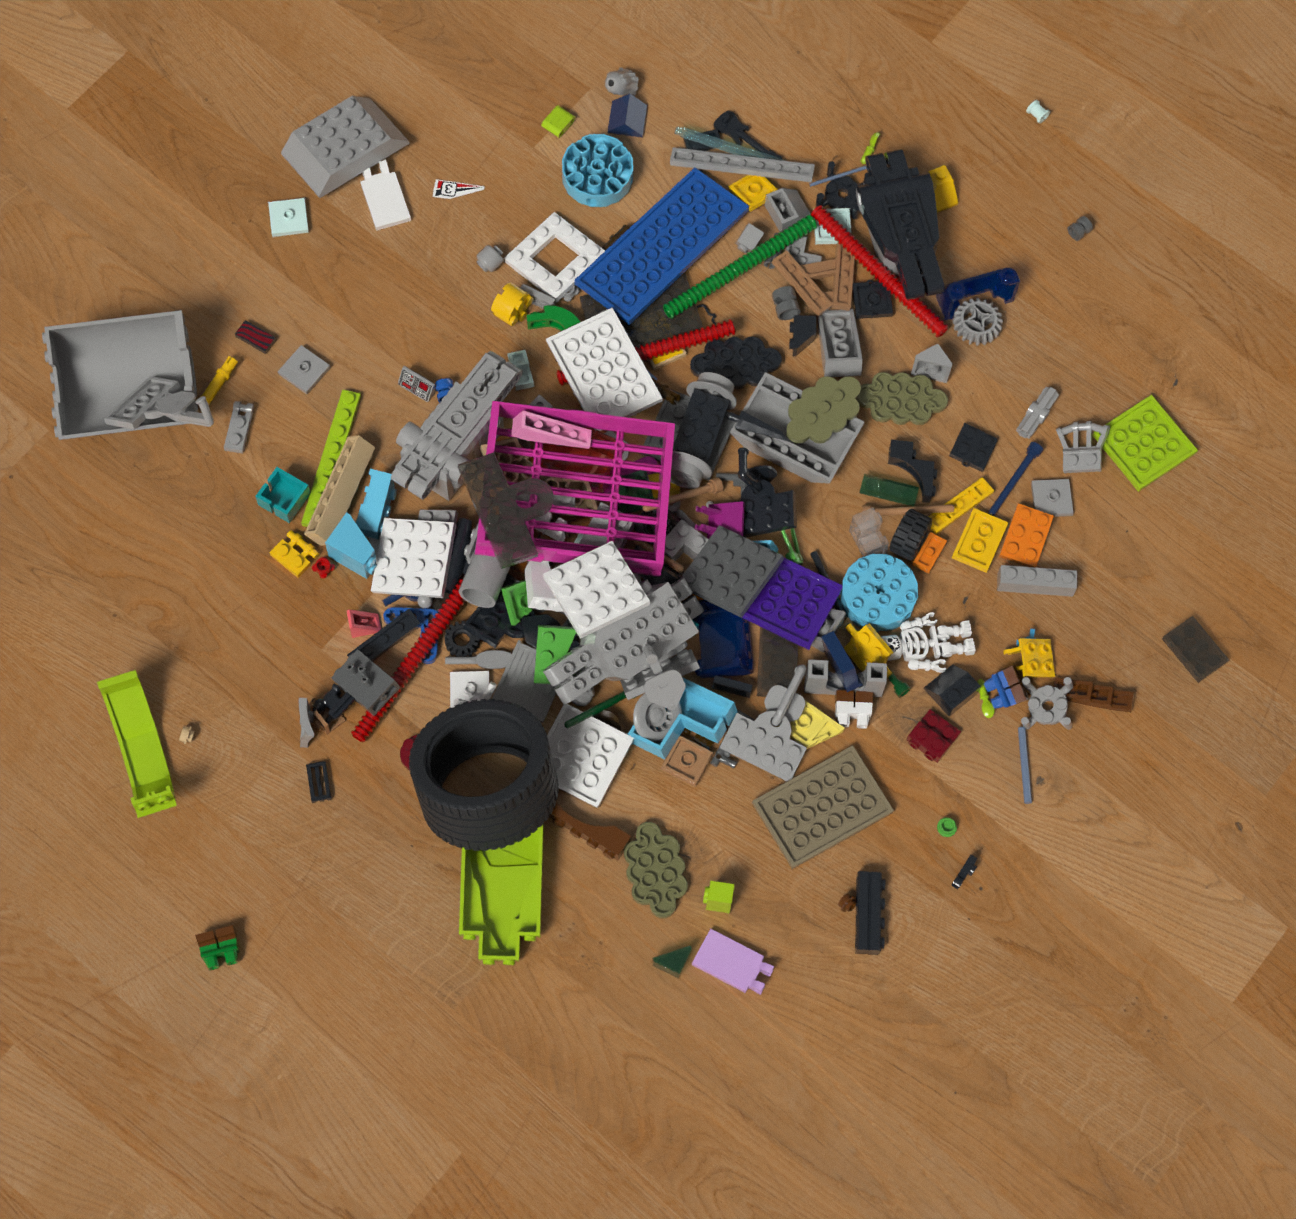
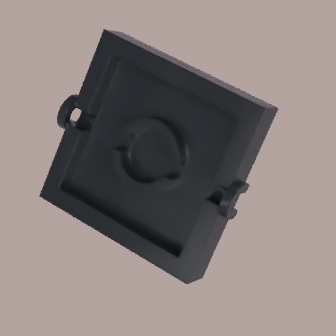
(871, 300)
(973, 447)

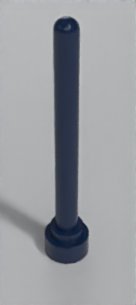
(1033, 450)

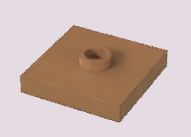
(687, 760)

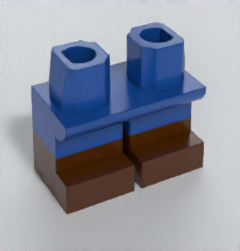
(1009, 696)

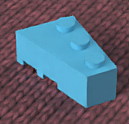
(376, 503)

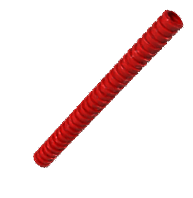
(878, 270)
(677, 343)
(413, 659)

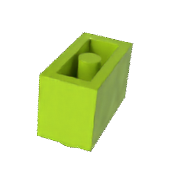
(718, 896)

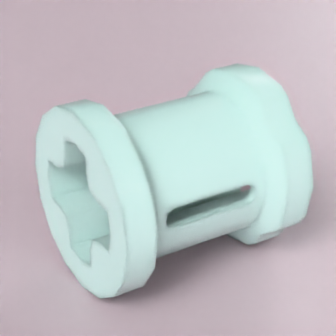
(1038, 111)

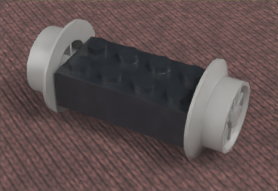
(699, 429)

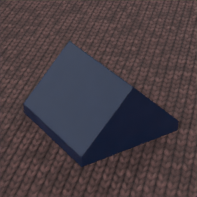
(627, 116)

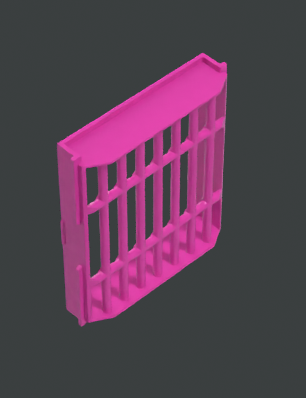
(557, 551)

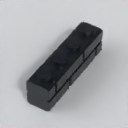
(868, 913)

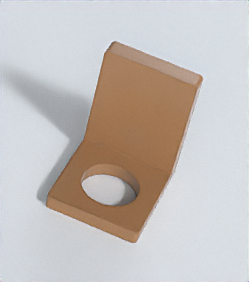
(322, 725)

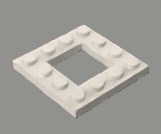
(553, 227)

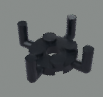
(838, 185)

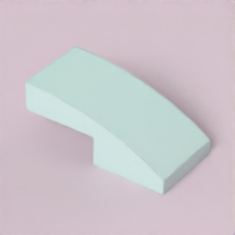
(521, 361)

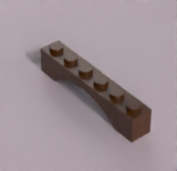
(608, 839)

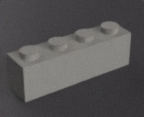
(1036, 580)

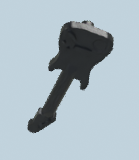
(730, 125)

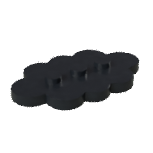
(737, 360)

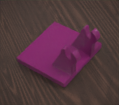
(723, 514)

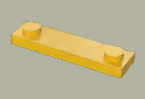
(962, 504)

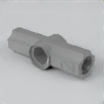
(1037, 412)

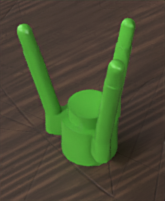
(792, 555)

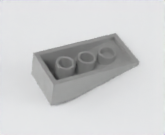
(839, 344)

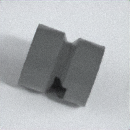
(785, 302)

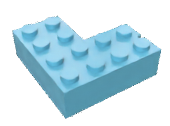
(701, 713)

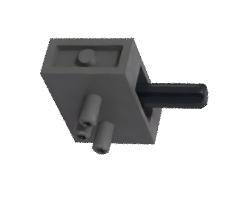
(362, 683)

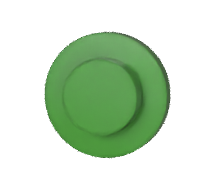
(946, 827)

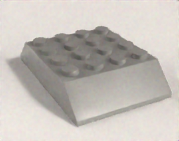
(342, 144)
(807, 459)

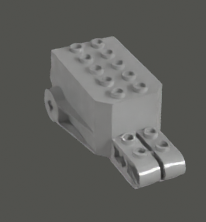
(618, 650)

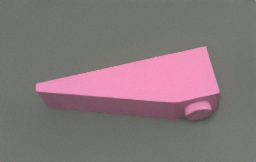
(548, 430)

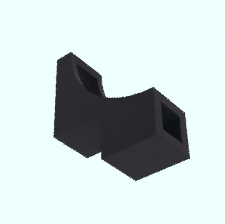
(903, 455)

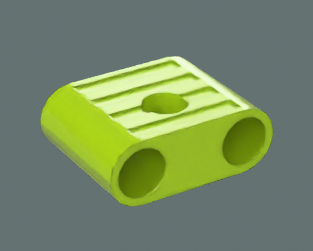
(558, 121)

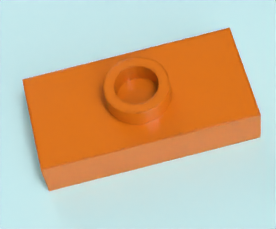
(929, 552)

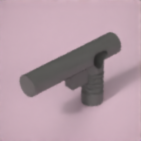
(732, 477)
(725, 758)

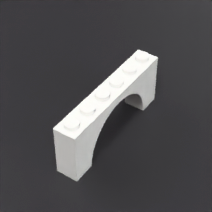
(538, 593)

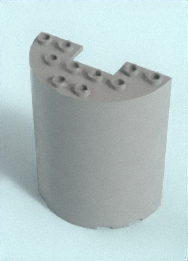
(106, 361)

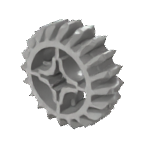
(973, 330)

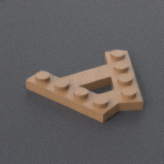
(802, 278)

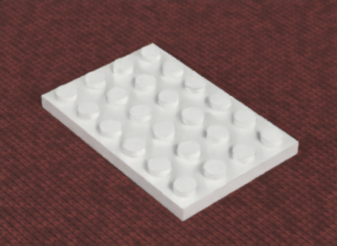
(604, 367)

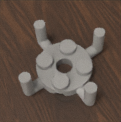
(1042, 695)

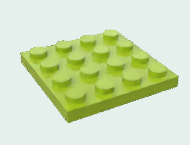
(1146, 443)

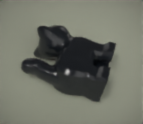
(327, 701)

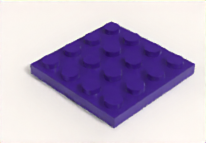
(794, 603)

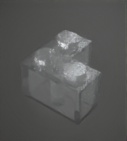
(866, 533)

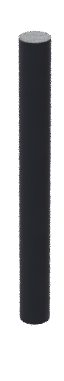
(822, 571)

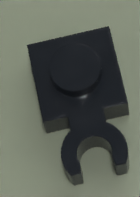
(968, 869)

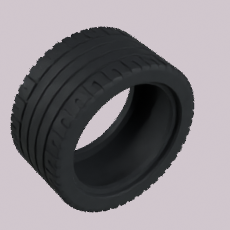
(477, 730)

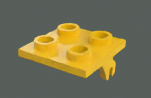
(1036, 657)

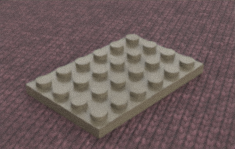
(822, 807)

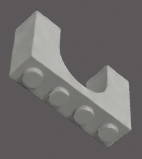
(821, 681)

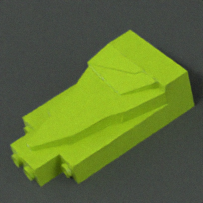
(502, 898)

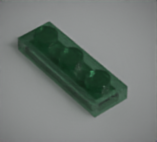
(889, 490)

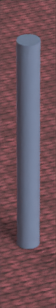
(1024, 765)

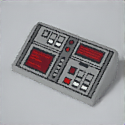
(416, 384)

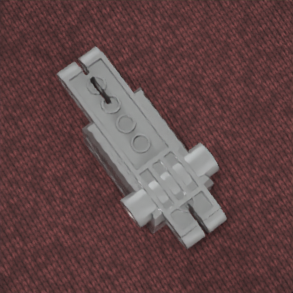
(453, 430)

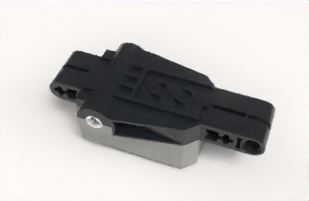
(902, 221)

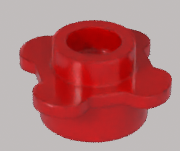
(317, 567)

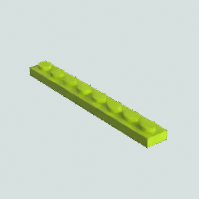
(336, 439)

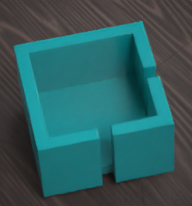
(286, 496)

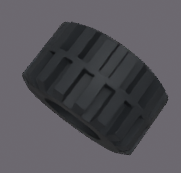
(910, 534)

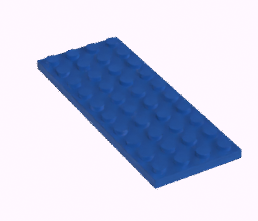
(661, 245)

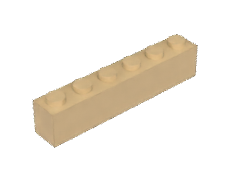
(340, 488)

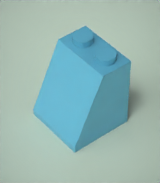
(351, 547)

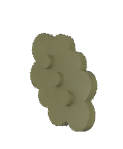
(902, 398)
(823, 409)
(655, 870)

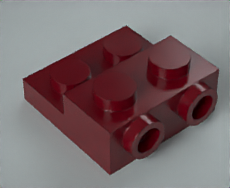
(933, 736)

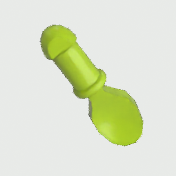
(870, 149)
(987, 707)

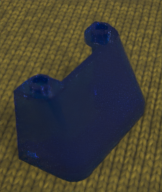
(999, 282)
(723, 643)

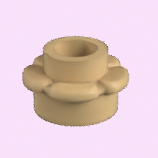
(186, 734)

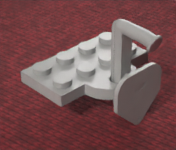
(662, 680)

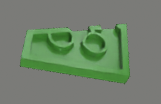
(516, 601)
(551, 645)

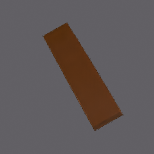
(1097, 696)

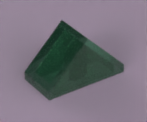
(673, 962)

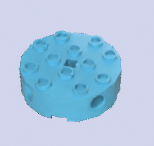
(597, 170)
(883, 575)

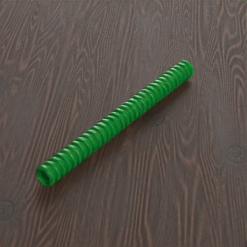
(740, 266)

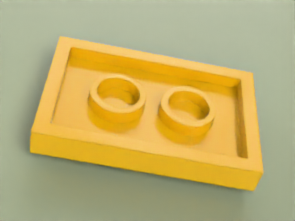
(979, 540)

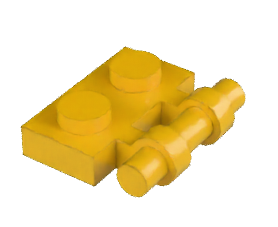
(292, 559)

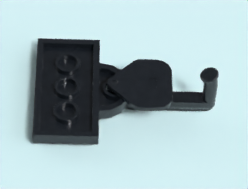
(494, 623)

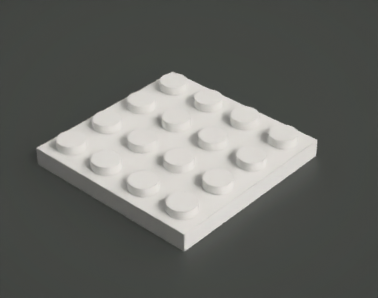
(413, 557)
(596, 589)
(586, 755)

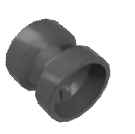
(1081, 227)

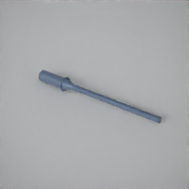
(837, 176)

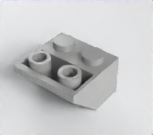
(785, 207)

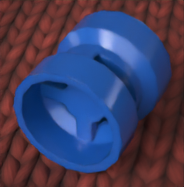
(443, 387)

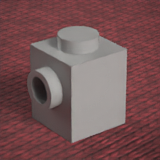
(748, 238)

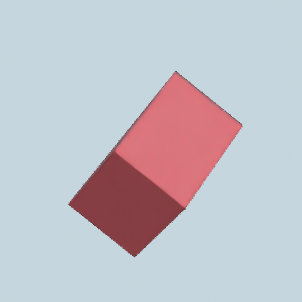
(363, 623)

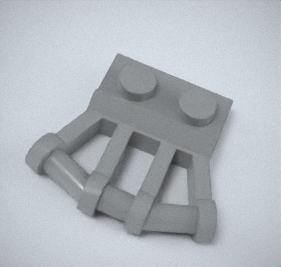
(1083, 458)

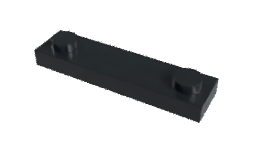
(388, 636)

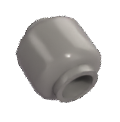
(489, 258)

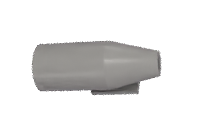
(483, 577)

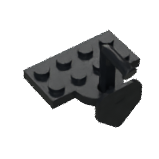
(766, 509)

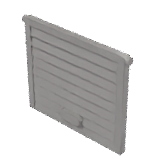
(518, 683)

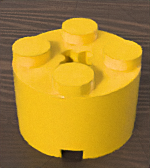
(511, 305)

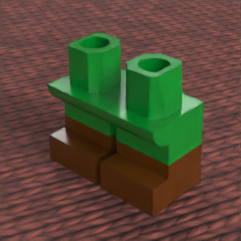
(211, 952)

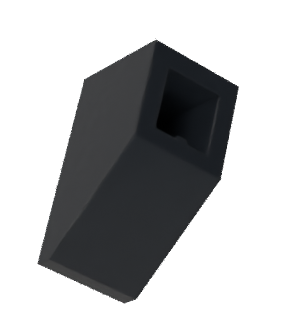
(803, 332)

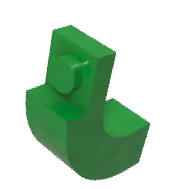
(552, 317)

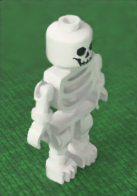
(913, 630)

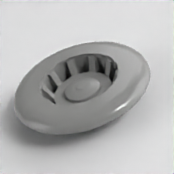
(650, 715)

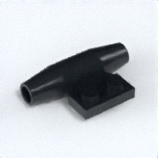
(458, 560)

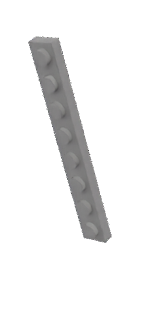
(742, 164)

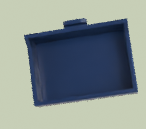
(840, 662)

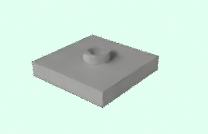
(304, 369)
(1052, 497)

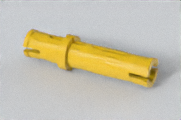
(219, 379)

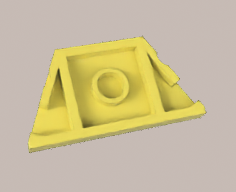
(813, 727)

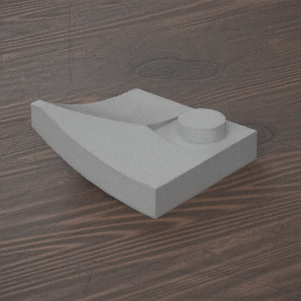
(306, 718)

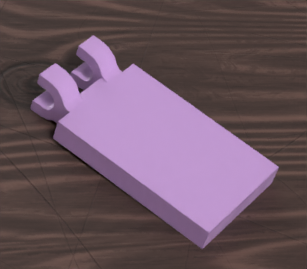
(731, 962)

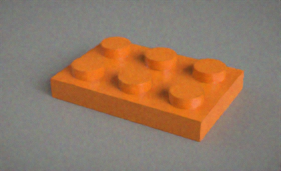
(1026, 536)

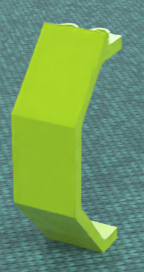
(138, 743)

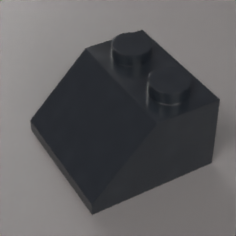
(952, 689)

